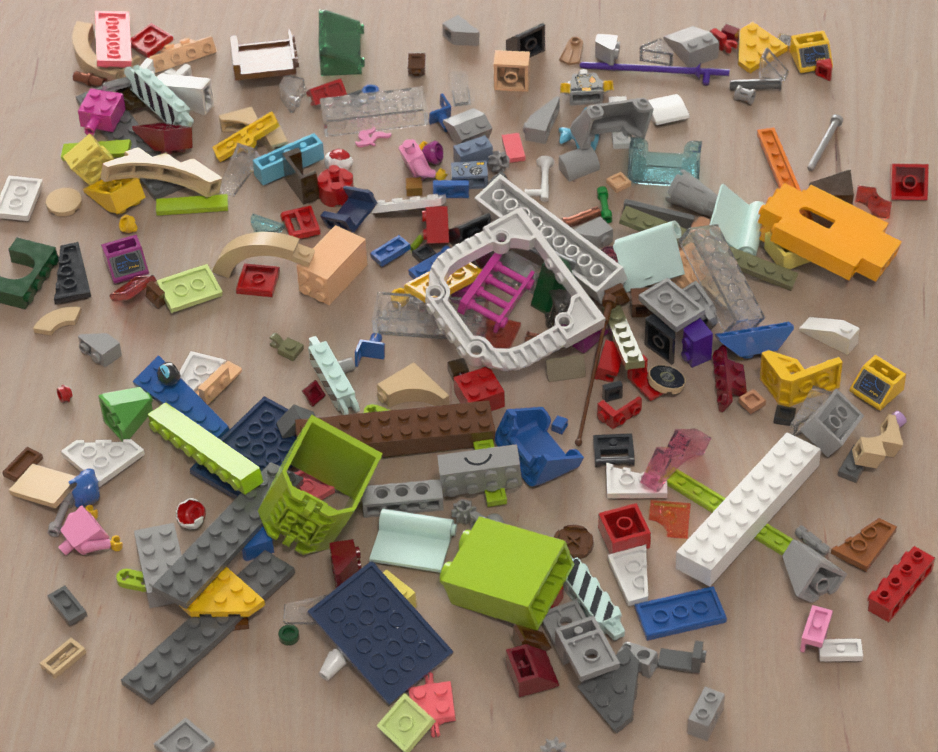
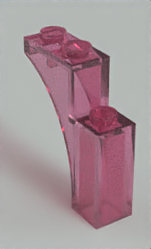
(665, 460)

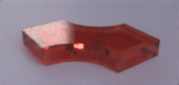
(869, 197)

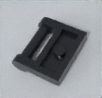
(613, 444)

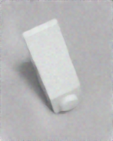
(832, 332)

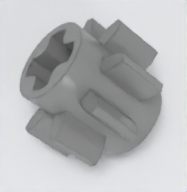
(498, 161)
(462, 511)
(553, 744)

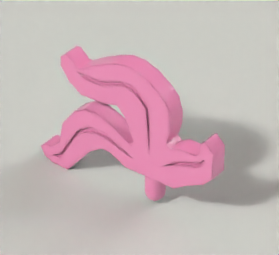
(366, 140)

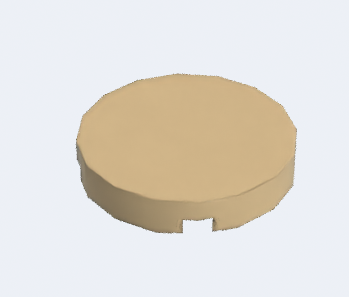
(63, 202)

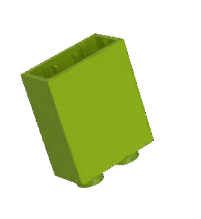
(507, 572)

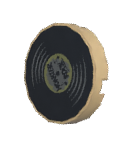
(666, 379)

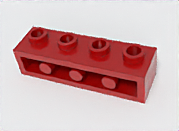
(900, 584)

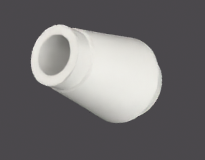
(333, 663)

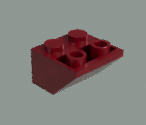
(530, 670)

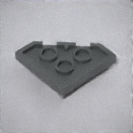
(615, 691)

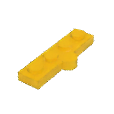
(246, 136)

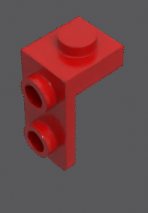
(639, 378)
(615, 418)

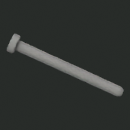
(836, 121)

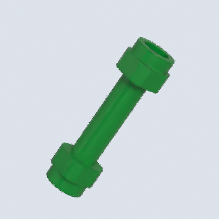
(606, 214)

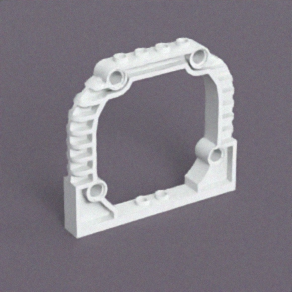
(517, 232)

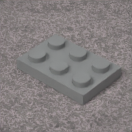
(671, 304)

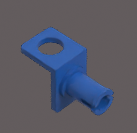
(442, 113)
(373, 348)

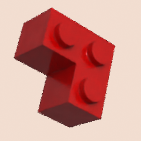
(436, 224)

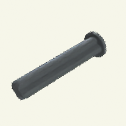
(757, 84)

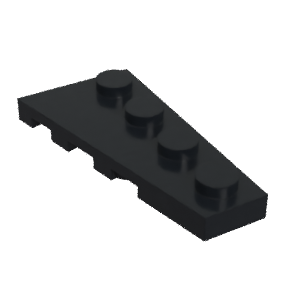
(71, 275)

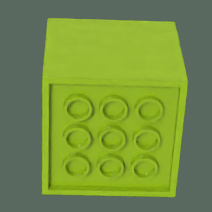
(332, 459)

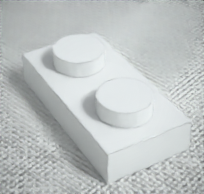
(841, 650)

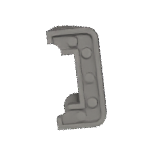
(627, 116)

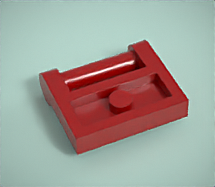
(306, 221)

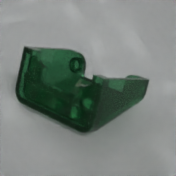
(339, 44)

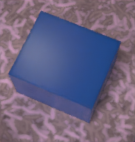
(559, 424)

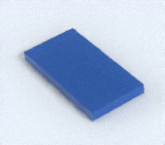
(680, 613)

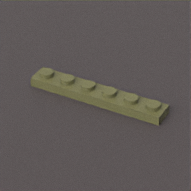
(624, 339)

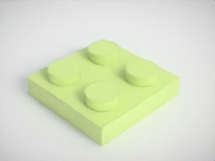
(406, 723)

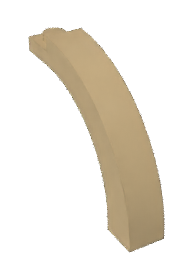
(82, 38)
(261, 244)

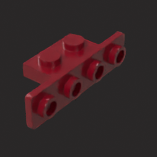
(728, 378)

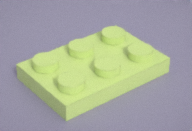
(189, 288)

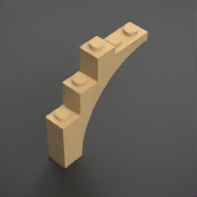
(163, 167)

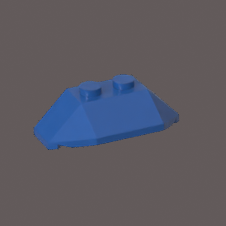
(756, 339)

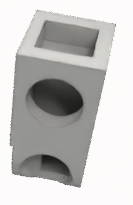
(646, 656)

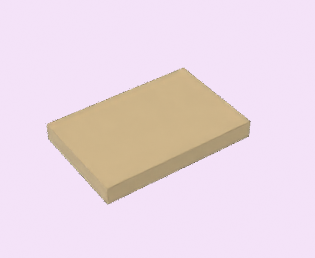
(43, 486)

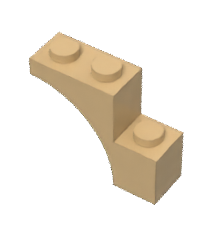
(872, 450)

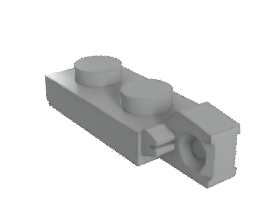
(696, 292)

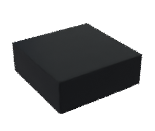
(423, 253)
(612, 391)
(784, 415)

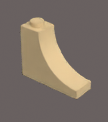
(411, 385)

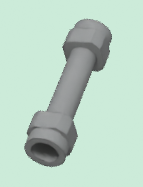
(54, 528)

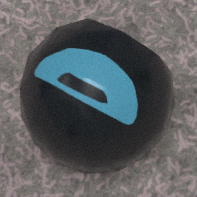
(168, 374)

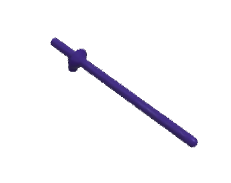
(698, 71)

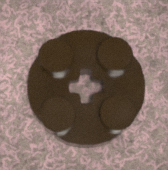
(131, 100)

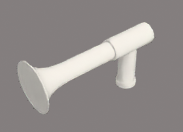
(545, 163)

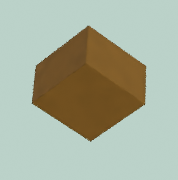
(414, 186)

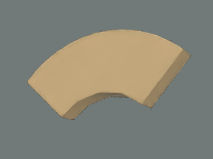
(56, 319)

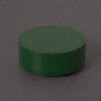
(288, 635)

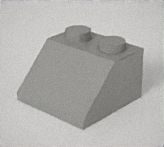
(468, 126)

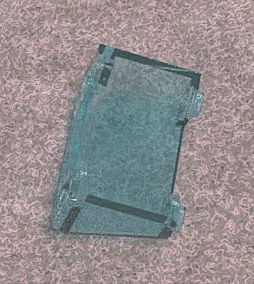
(661, 167)

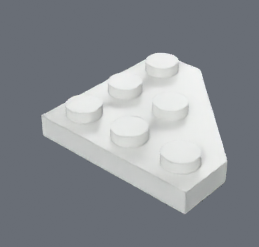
(103, 456)

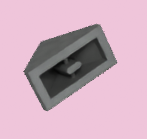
(286, 423)

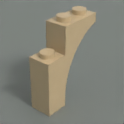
(237, 120)

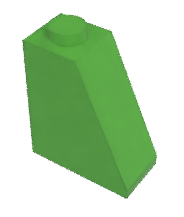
(125, 410)

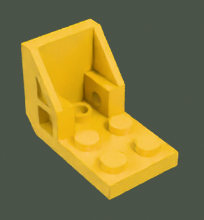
(794, 388)

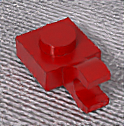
(724, 44)

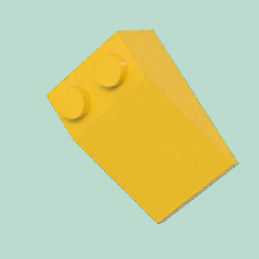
(116, 194)

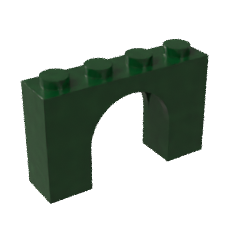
(40, 258)

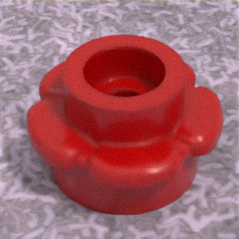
(64, 393)

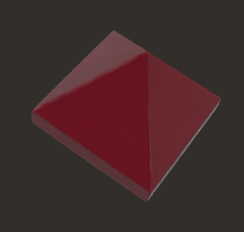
(313, 393)

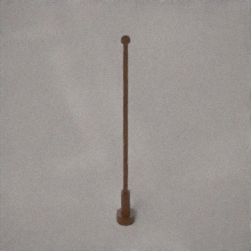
(608, 302)

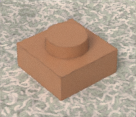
(752, 401)

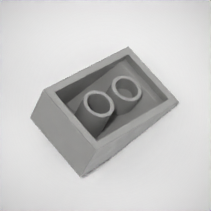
(693, 45)
(832, 423)

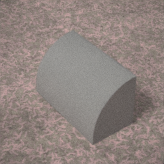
(578, 163)

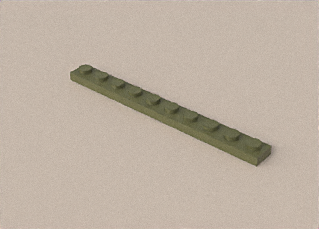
(748, 263)

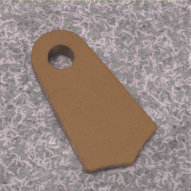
(572, 51)

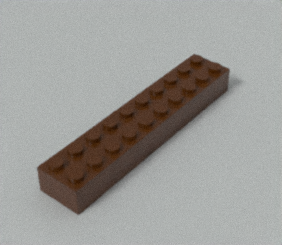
(417, 428)

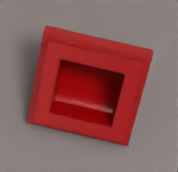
(824, 69)

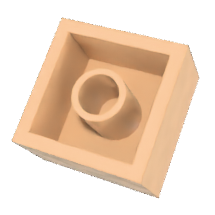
(511, 71)

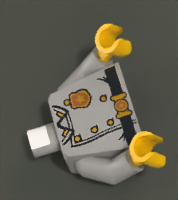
(586, 88)

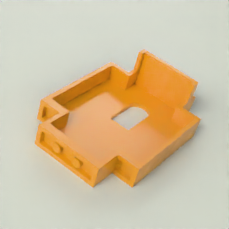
(850, 245)

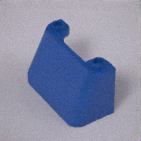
(538, 452)

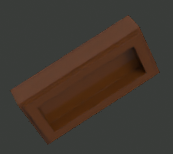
(21, 464)

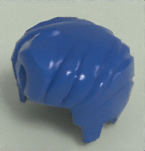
(87, 488)

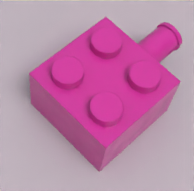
(101, 111)

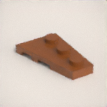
(866, 545)

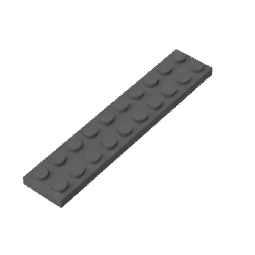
(123, 131)
(218, 544)
(201, 634)

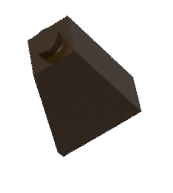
(838, 185)

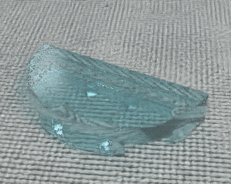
(263, 224)

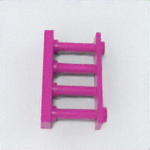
(486, 277)

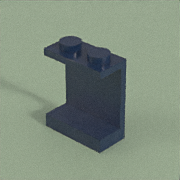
(353, 211)

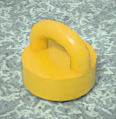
(127, 224)

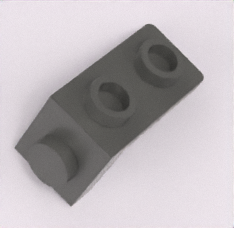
(683, 660)

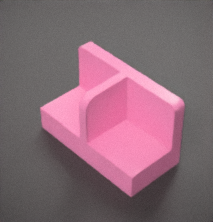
(816, 627)

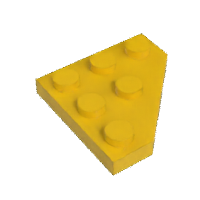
(752, 45)
(226, 596)

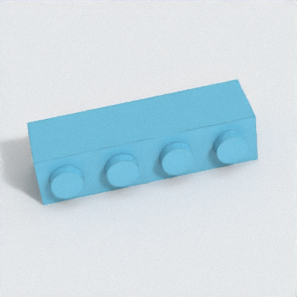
(270, 166)

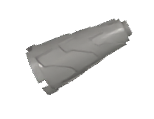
(691, 194)

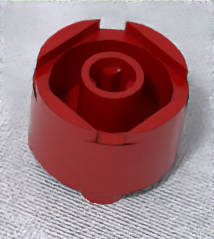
(331, 185)

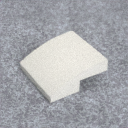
(668, 109)

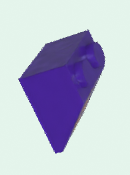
(697, 343)

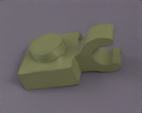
(287, 348)

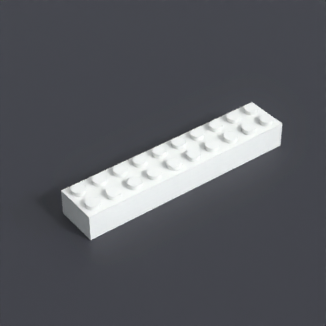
(593, 267)
(747, 509)

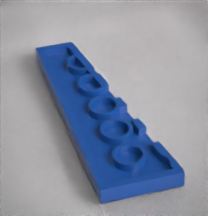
(181, 398)

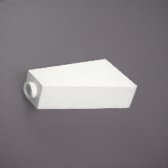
(193, 91)

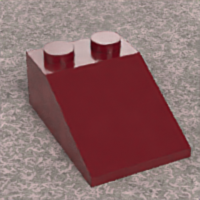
(165, 136)

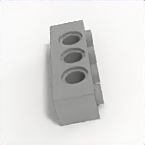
(403, 497)

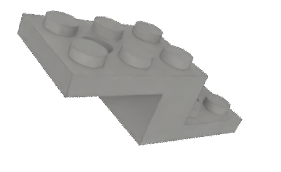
(579, 640)

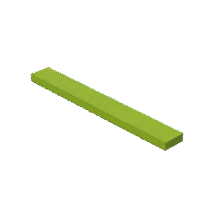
(711, 500)

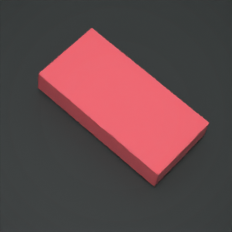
(513, 147)

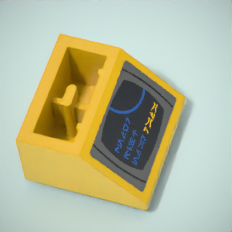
(808, 49)
(878, 382)

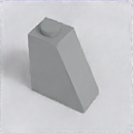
(811, 572)

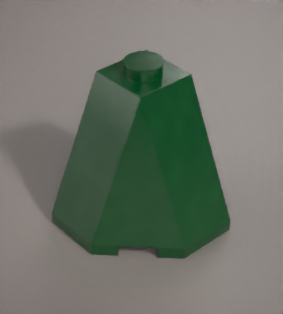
(546, 282)

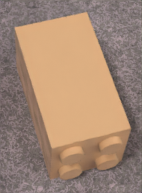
(334, 265)

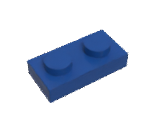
(451, 188)
(390, 250)

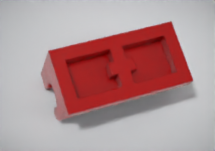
(330, 89)
(608, 363)

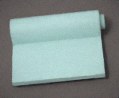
(737, 220)
(650, 255)
(412, 540)

